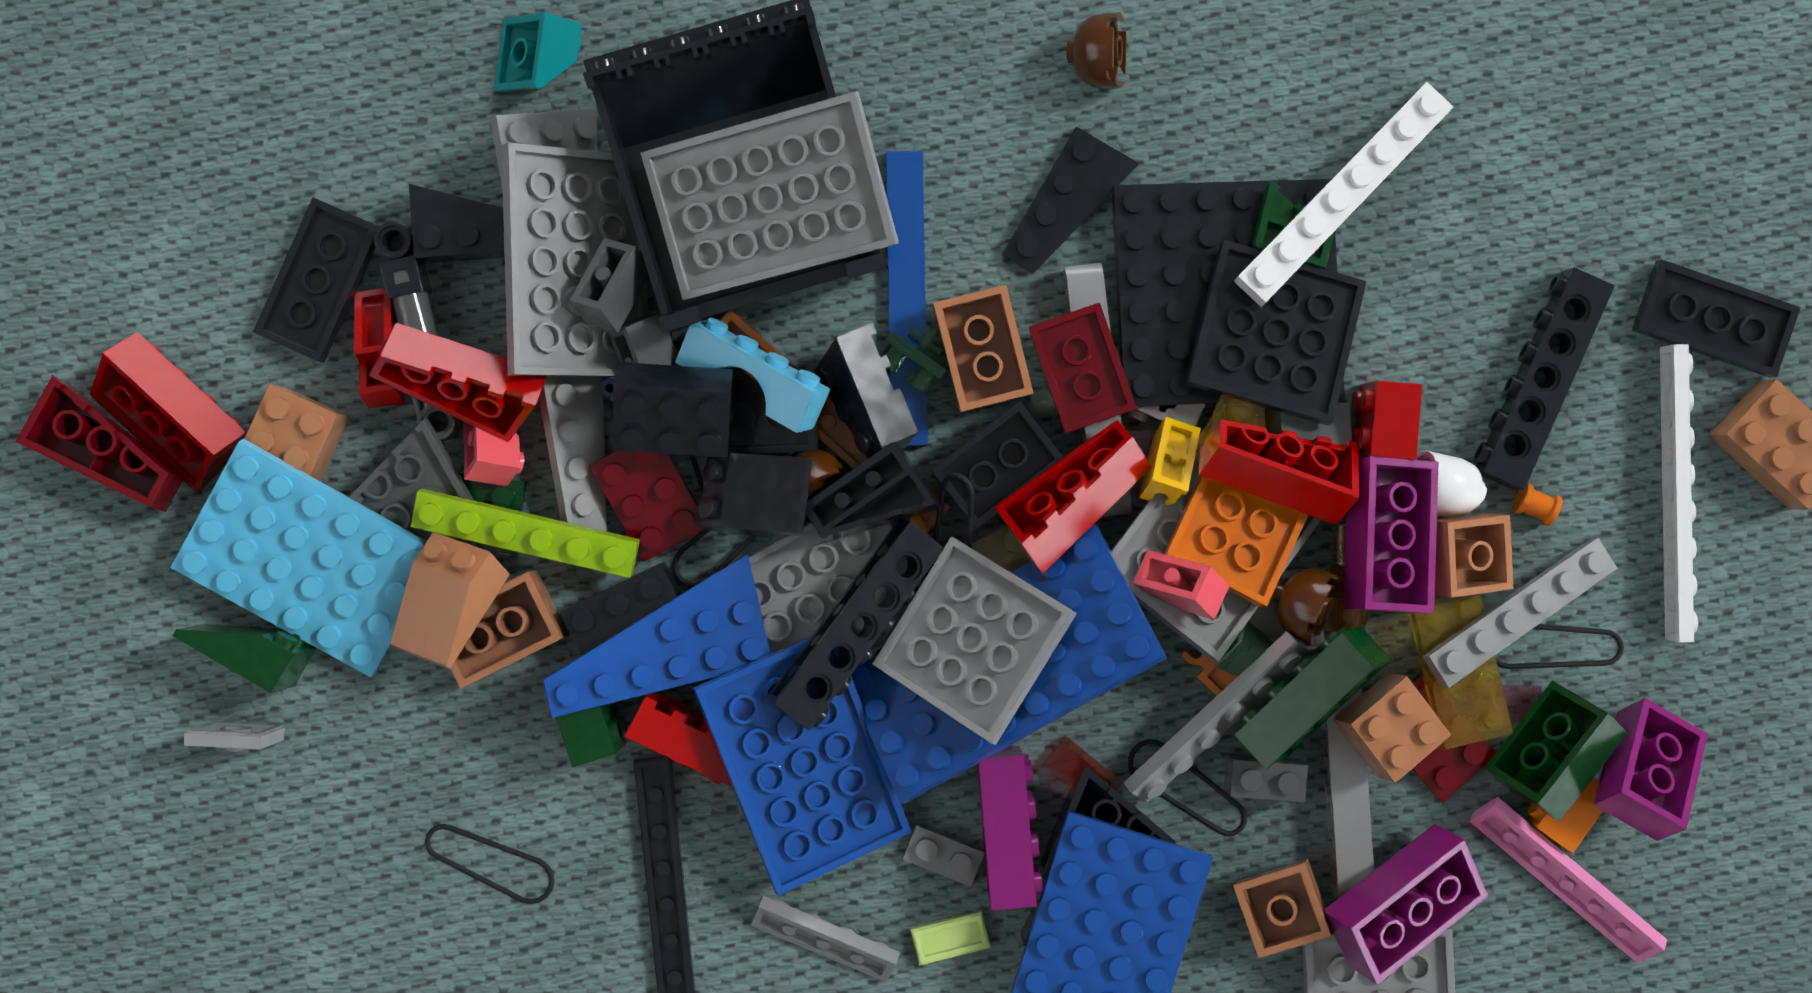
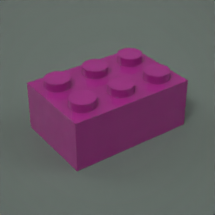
(1652, 771)

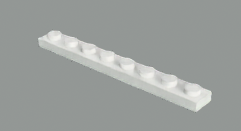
(1343, 194)
(1677, 479)

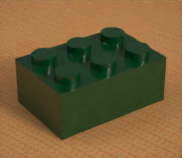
(1556, 750)

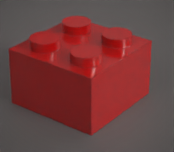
(1387, 419)

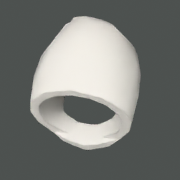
(1458, 484)

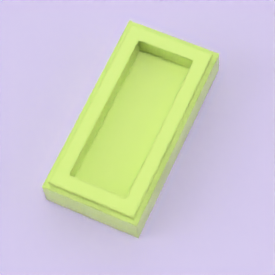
(950, 937)

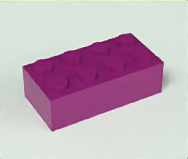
(1392, 537)
(1007, 831)
(1406, 903)

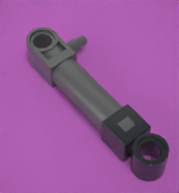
(408, 288)

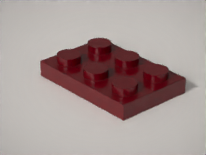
(1082, 368)
(648, 499)
(1449, 769)

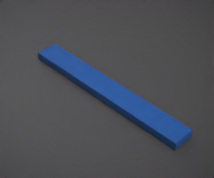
(907, 273)

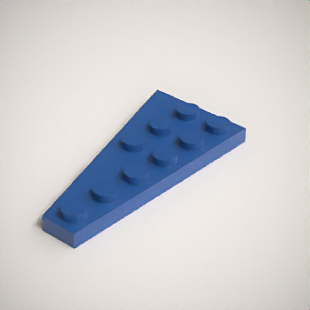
(679, 643)

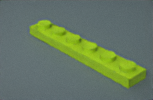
(525, 533)

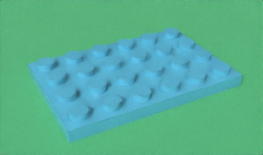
(301, 557)

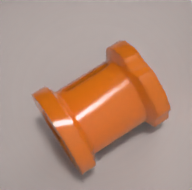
(1537, 505)

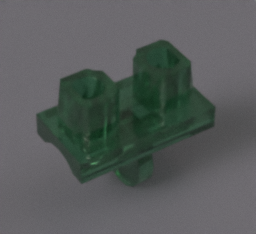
(927, 369)

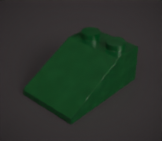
(261, 655)

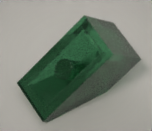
(1244, 650)

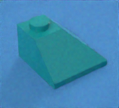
(535, 50)

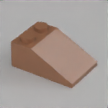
(446, 599)

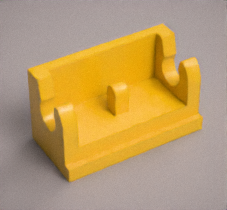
(1171, 460)

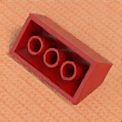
(165, 410)

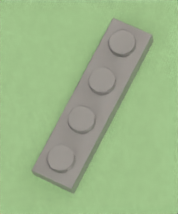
(825, 938)

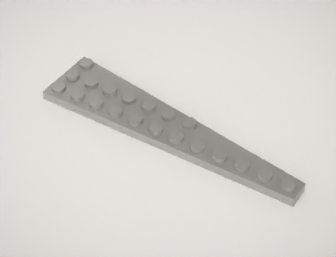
(569, 404)

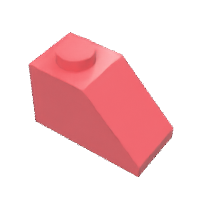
(489, 457)
(1182, 583)

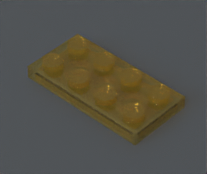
(1476, 704)

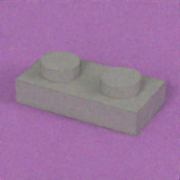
(943, 855)

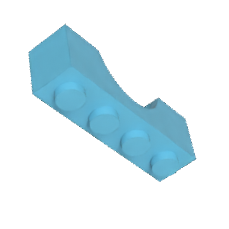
(790, 395)

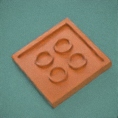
(1238, 537)

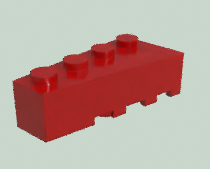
(457, 380)
(1283, 468)
(1073, 494)
(678, 734)

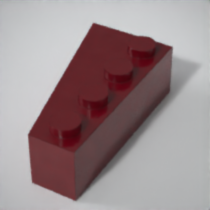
(96, 446)

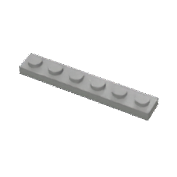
(1519, 612)
(1216, 717)

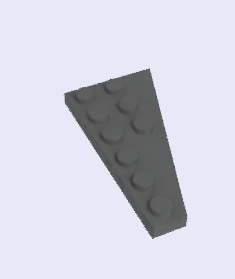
(412, 465)

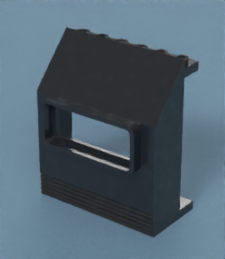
(696, 87)

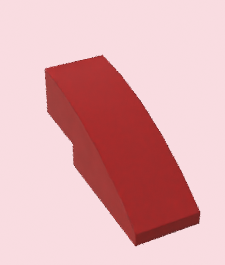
(372, 324)

